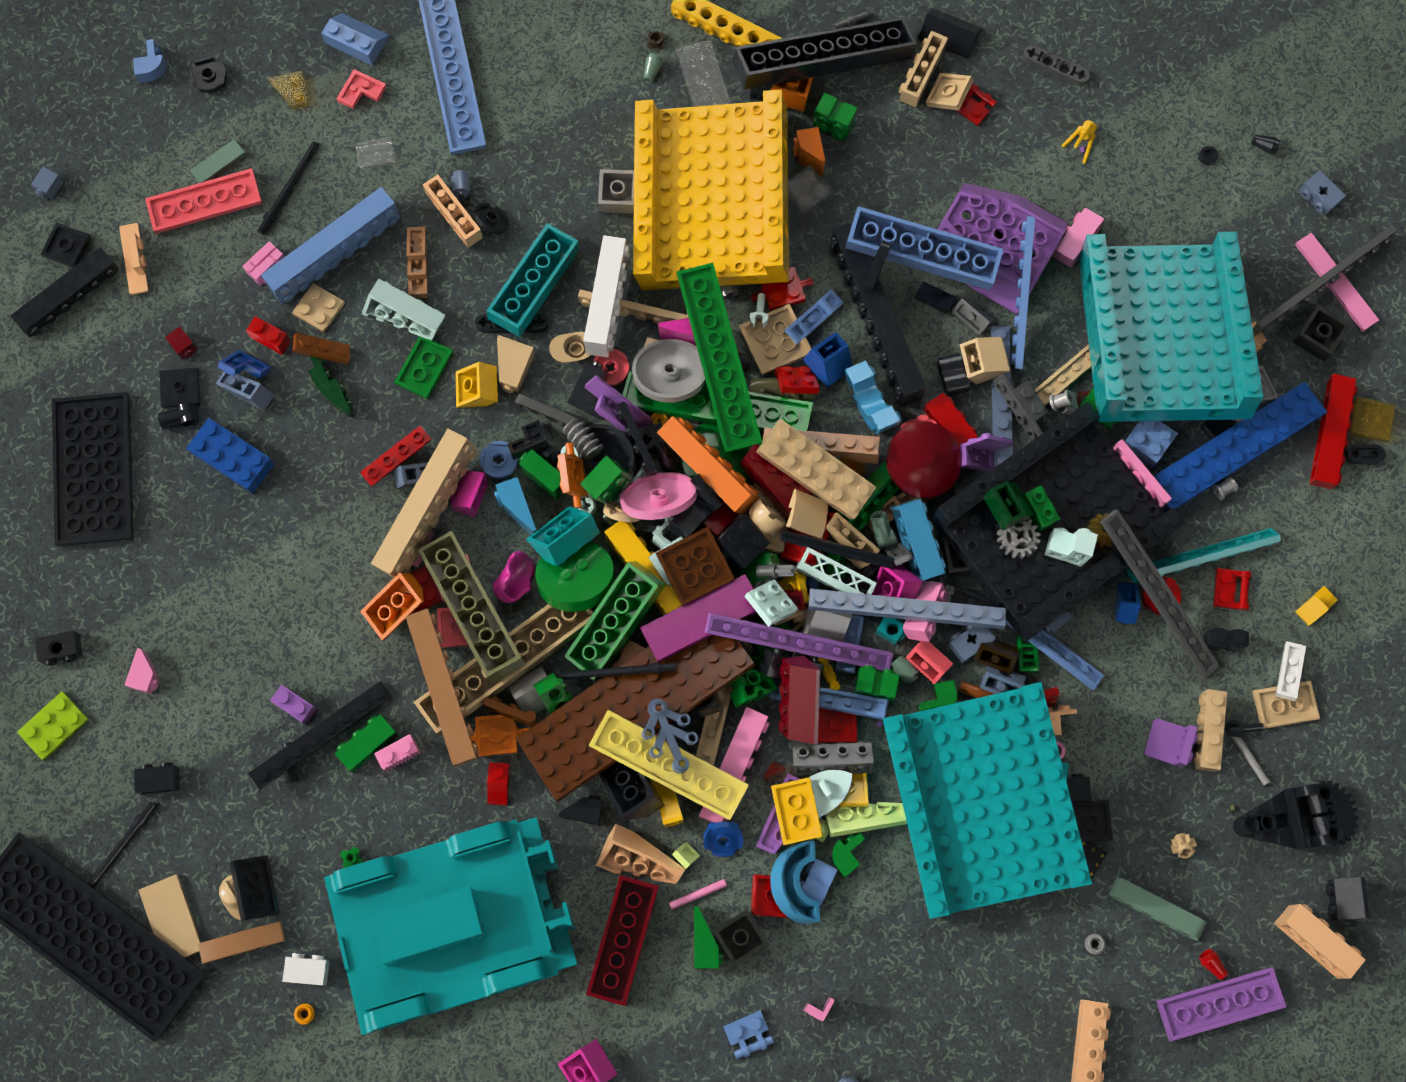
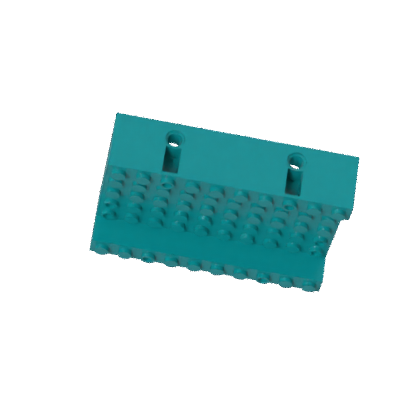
(1169, 331)
(986, 801)

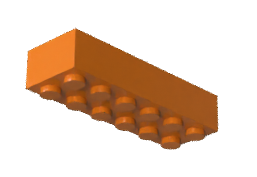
(705, 460)

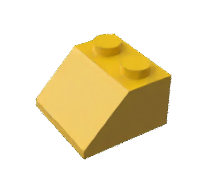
(476, 385)

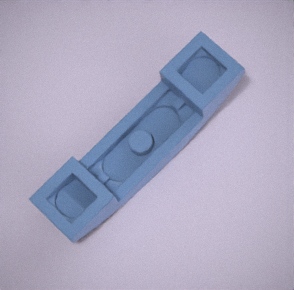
(814, 316)

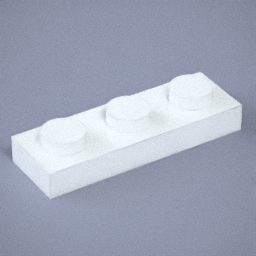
(1290, 671)

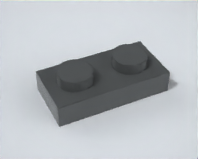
(971, 316)

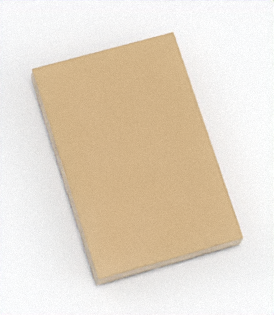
(1280, 712)

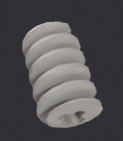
(582, 440)

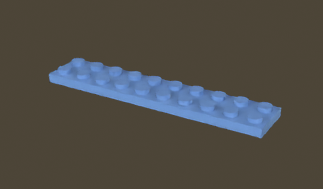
(452, 76)

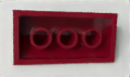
(799, 699)

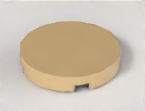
(615, 512)

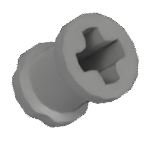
(1225, 488)

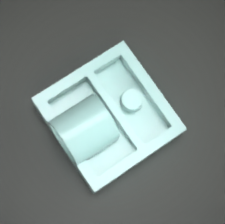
(771, 602)

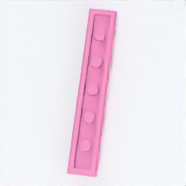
(1342, 288)

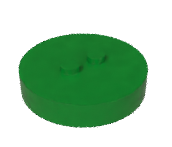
(577, 582)

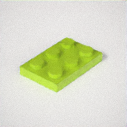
(52, 726)

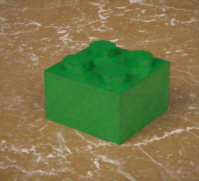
(606, 481)

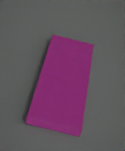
(687, 623)

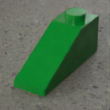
(705, 947)

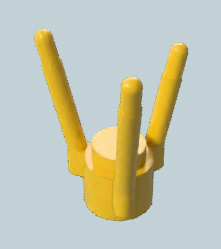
(1086, 132)

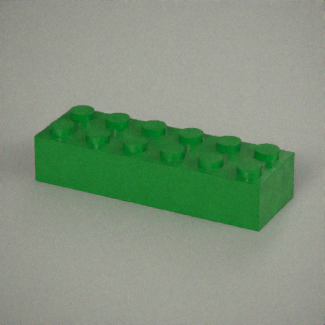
(615, 618)

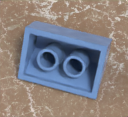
(354, 38)

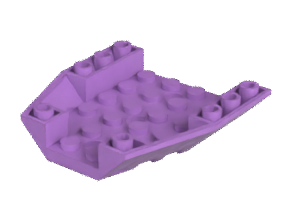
(1004, 212)

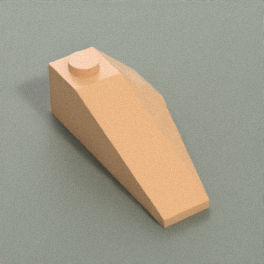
(631, 853)

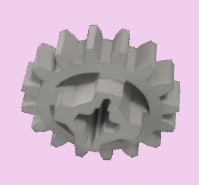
(1025, 542)

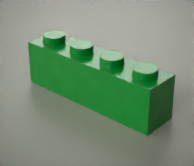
(883, 492)

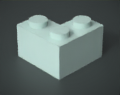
(1070, 547)

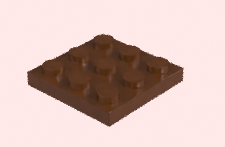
(694, 566)

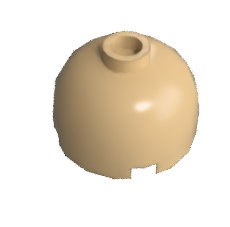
(765, 518)

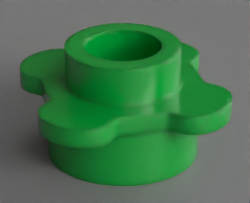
(354, 852)

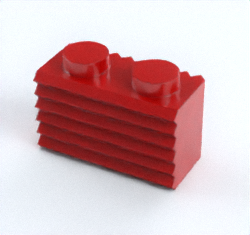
(268, 335)

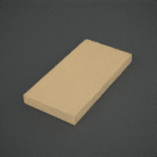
(171, 915)

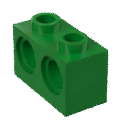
(1043, 509)
(552, 692)

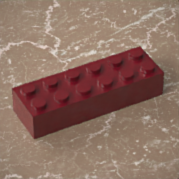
(622, 940)

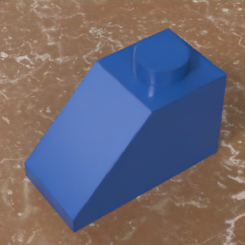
(1127, 603)

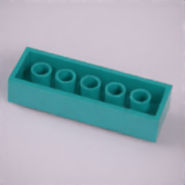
(533, 280)

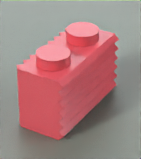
(929, 661)

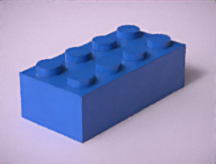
(230, 455)

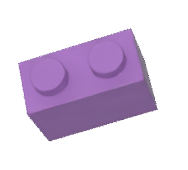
(293, 704)

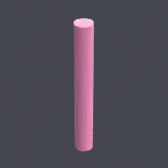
(697, 894)

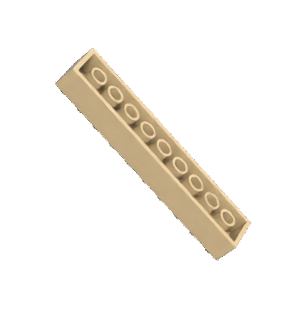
(535, 641)

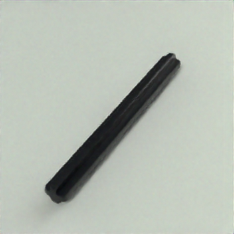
(837, 549)

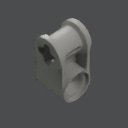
(1064, 403)

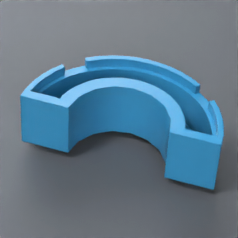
(870, 399)
(787, 887)

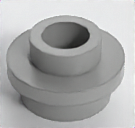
(1101, 944)

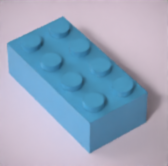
(917, 537)

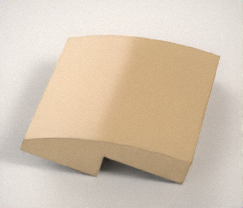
(807, 514)

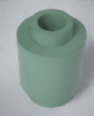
(905, 670)

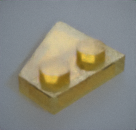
(291, 88)

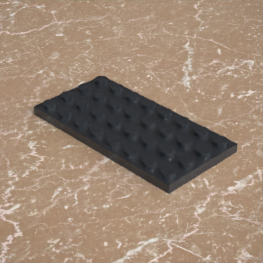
(92, 469)

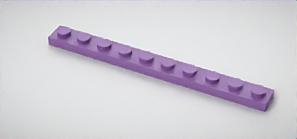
(797, 642)

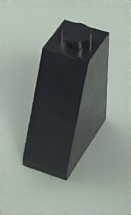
(581, 397)

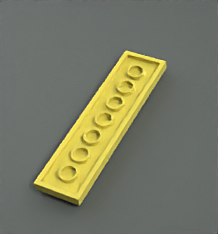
(699, 783)

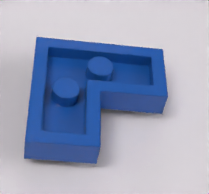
(241, 361)

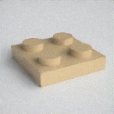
(949, 91)
(318, 307)

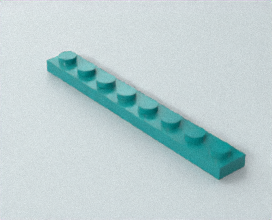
(1213, 552)

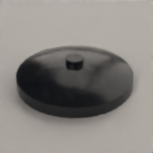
(615, 445)

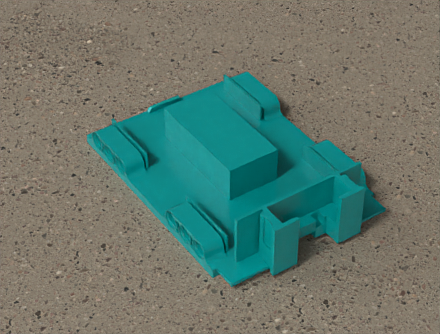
(449, 923)

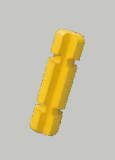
(829, 674)

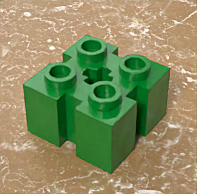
(834, 117)
(876, 683)
(751, 685)

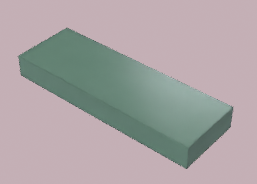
(218, 162)

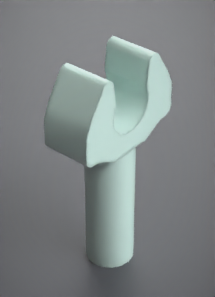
(759, 312)

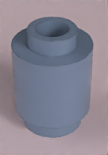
(460, 184)

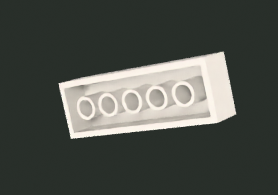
(606, 296)

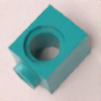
(883, 632)

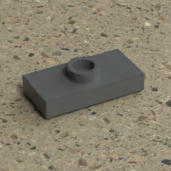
(899, 553)

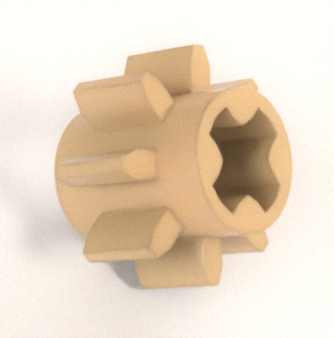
(1183, 845)

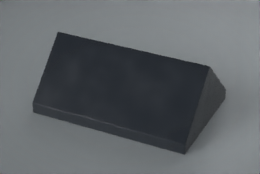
(960, 33)

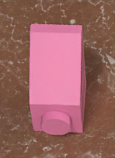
(142, 674)

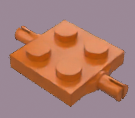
(572, 474)
(496, 735)

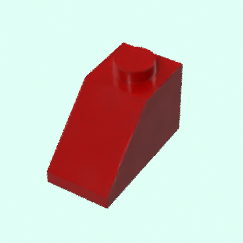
(498, 783)

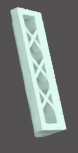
(828, 580)

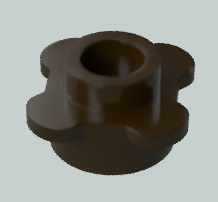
(655, 35)

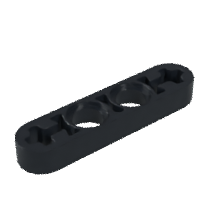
(488, 327)

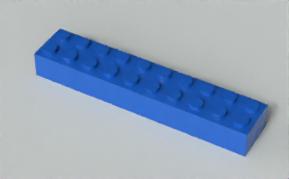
(1239, 445)

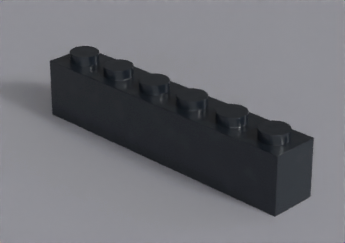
(64, 292)

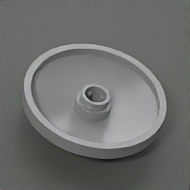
(668, 370)

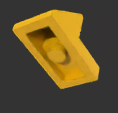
(1316, 606)

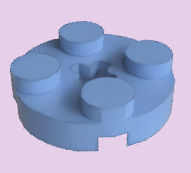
(495, 470)

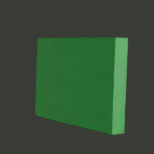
(423, 367)

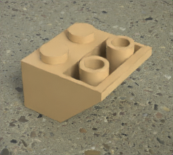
(985, 358)

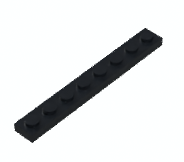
(319, 735)

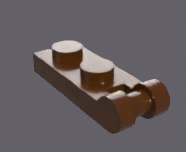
(512, 711)

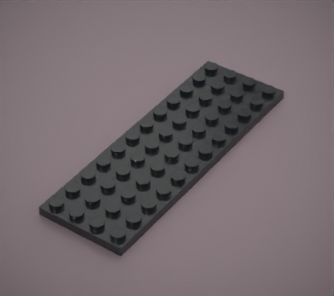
(93, 939)

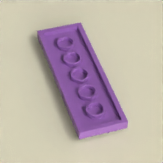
(1221, 1004)

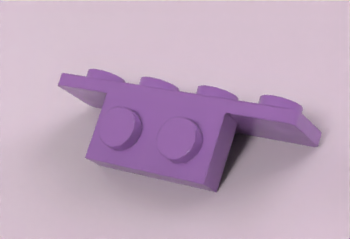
(608, 405)

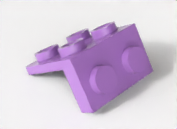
(979, 451)
(1171, 742)

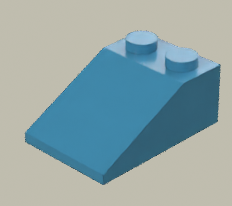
(512, 499)

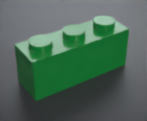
(365, 743)

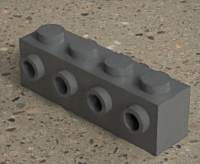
(847, 757)

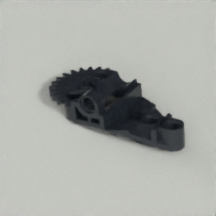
(1284, 820)

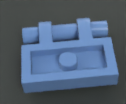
(745, 1028)

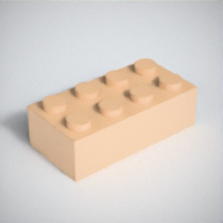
(1320, 941)

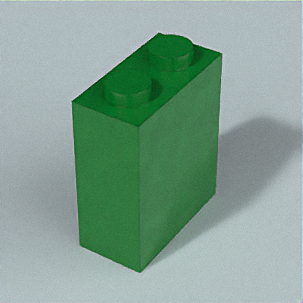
(541, 474)

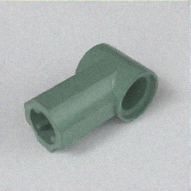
(883, 534)

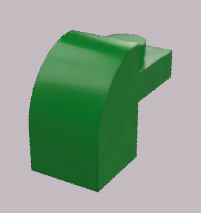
(944, 694)
(842, 857)

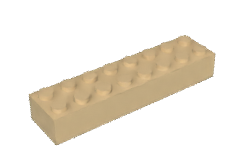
(425, 504)

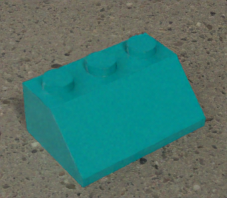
(564, 535)

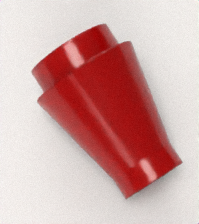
(1213, 963)

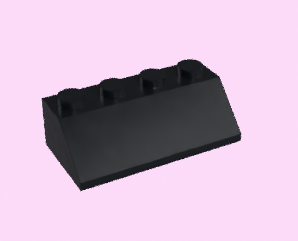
(631, 792)

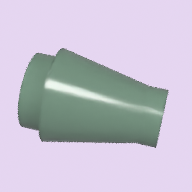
(652, 66)

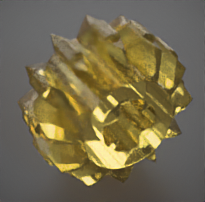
(1096, 527)

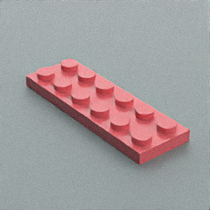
(203, 201)

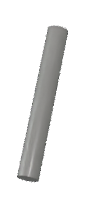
(1251, 760)

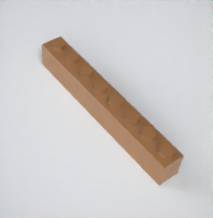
(441, 688)

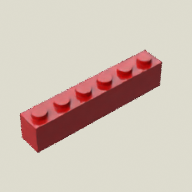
(1333, 431)

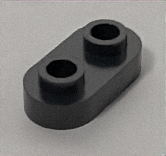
(1364, 454)

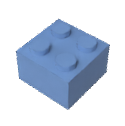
(1150, 441)

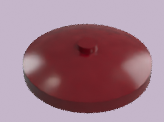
(923, 459)

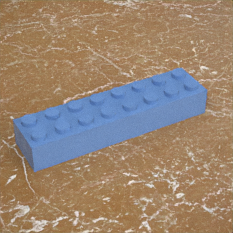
(331, 246)
(925, 248)

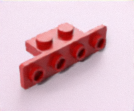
(395, 456)

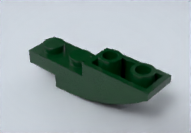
(329, 387)

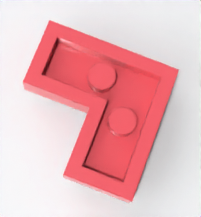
(358, 85)

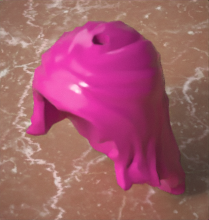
(514, 578)

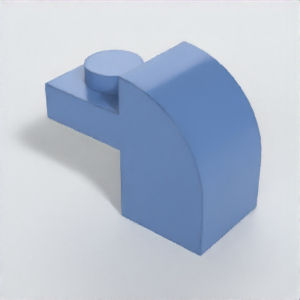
(152, 66)

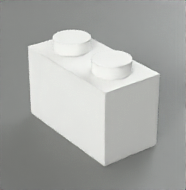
(306, 971)

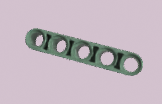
(1157, 908)

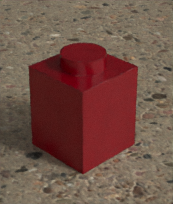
(181, 343)

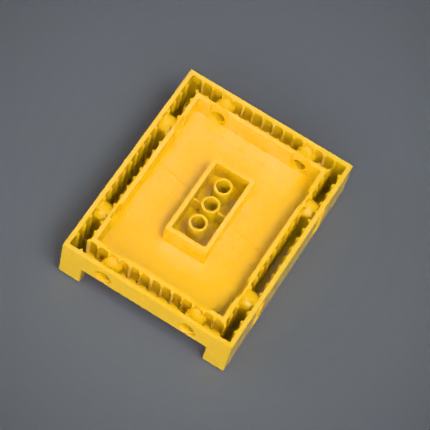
(711, 192)

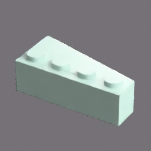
(402, 310)

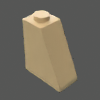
(513, 363)

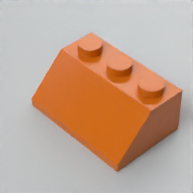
(393, 603)

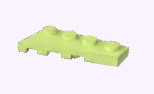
(861, 819)

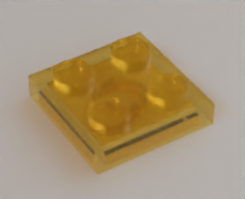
(1372, 419)

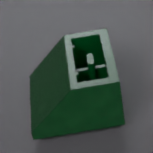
(1008, 505)

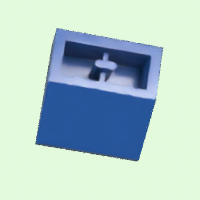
(829, 359)

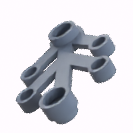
(668, 732)

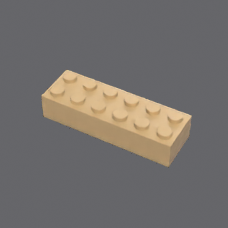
(816, 469)

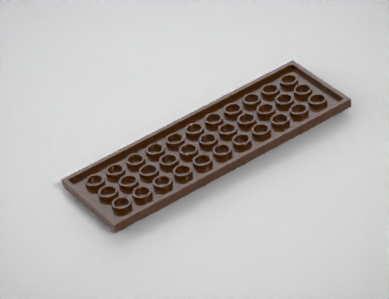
(561, 741)

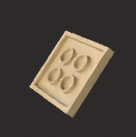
(772, 345)

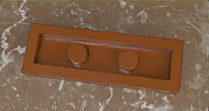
(321, 348)

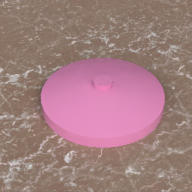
(658, 496)

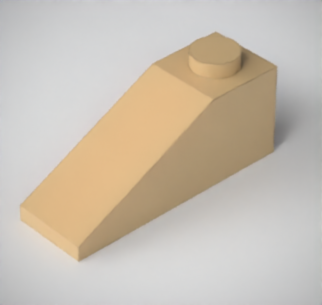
(847, 535)

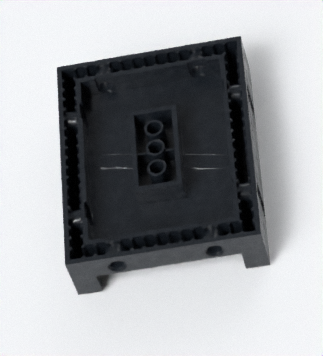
(1081, 480)

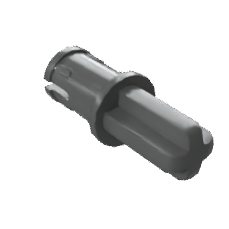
(775, 570)

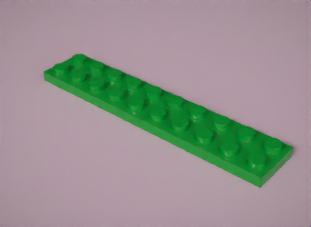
(719, 358)
(767, 408)

